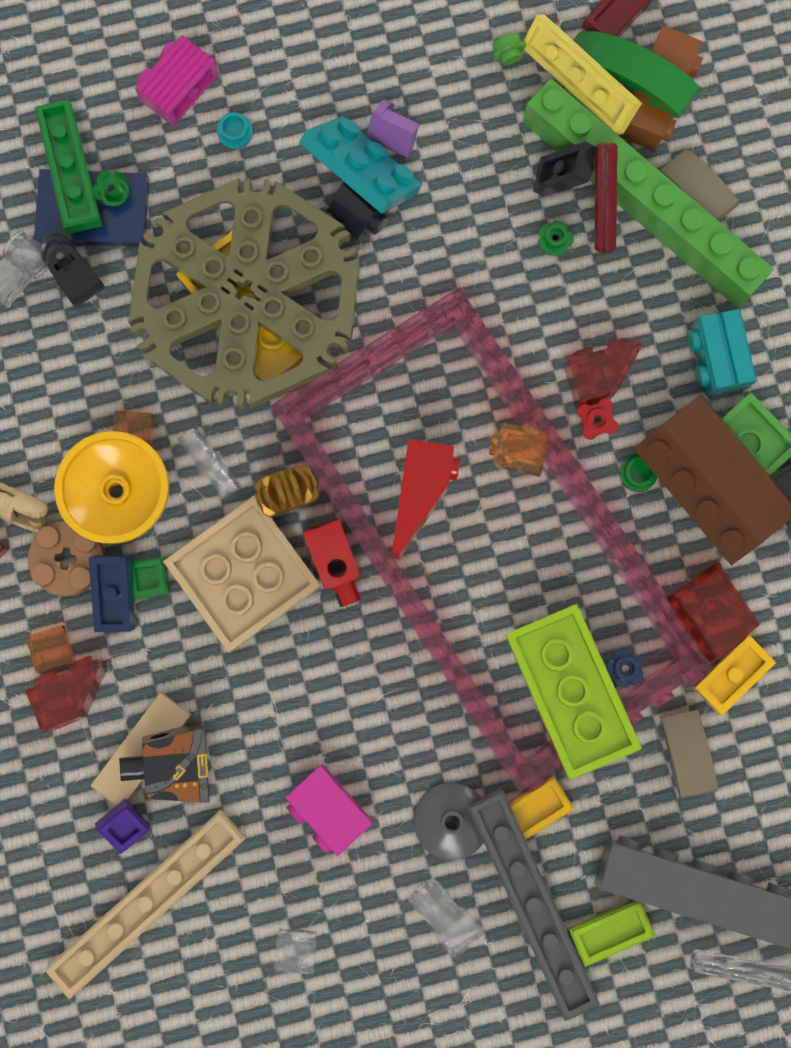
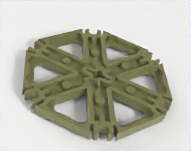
(238, 323)

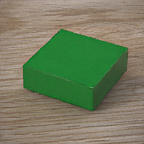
(149, 578)

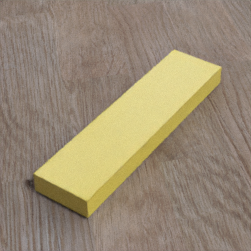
(581, 74)

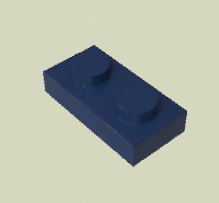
(112, 593)

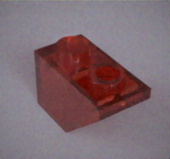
(600, 372)
(66, 697)

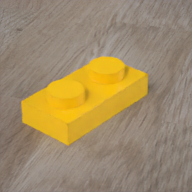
(734, 675)

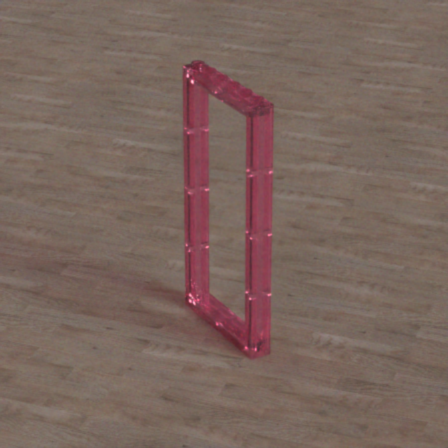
(457, 312)

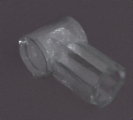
(19, 266)
(452, 924)

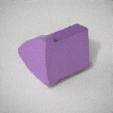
(392, 129)

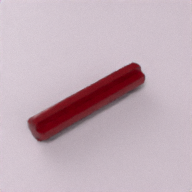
(605, 196)

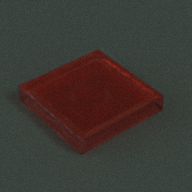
(713, 611)

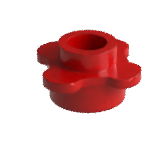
(602, 409)

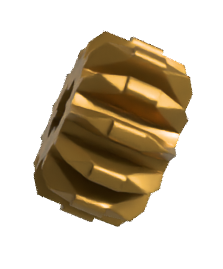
(286, 490)

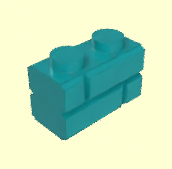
(721, 353)

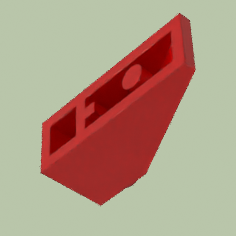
(424, 484)

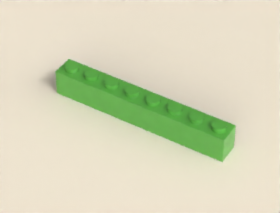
(653, 198)

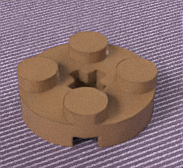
(44, 563)

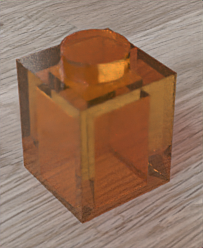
(519, 449)

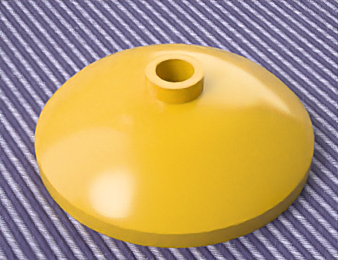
(90, 474)

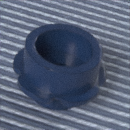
(632, 660)

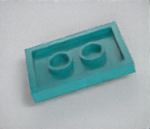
(361, 163)

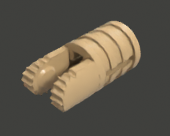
(22, 509)

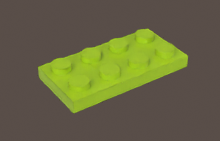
(573, 692)

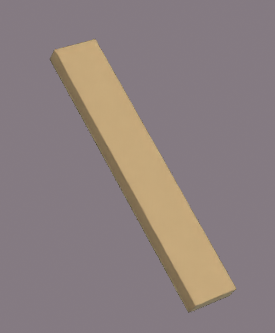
(145, 904)

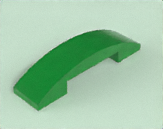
(642, 70)

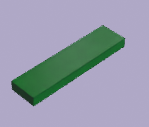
(68, 166)

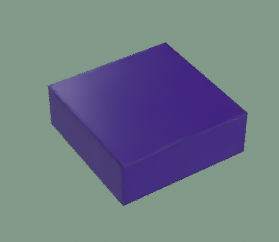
(122, 826)

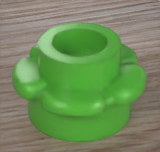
(508, 49)

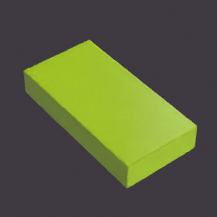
(611, 932)

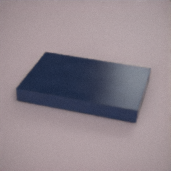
(120, 224)

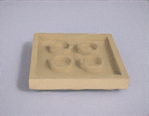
(241, 574)

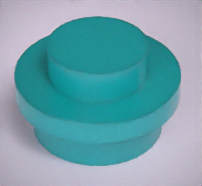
(234, 130)

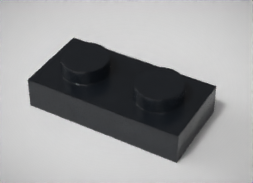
(565, 169)

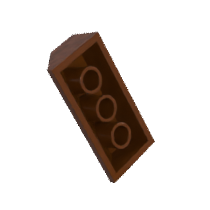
(716, 479)

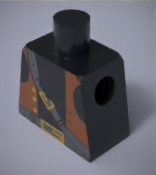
(172, 765)

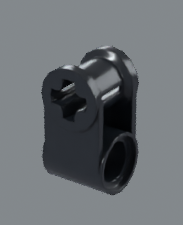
(71, 272)

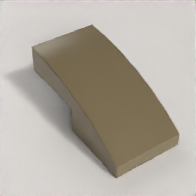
(701, 184)
(689, 754)

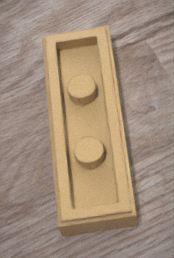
(159, 717)

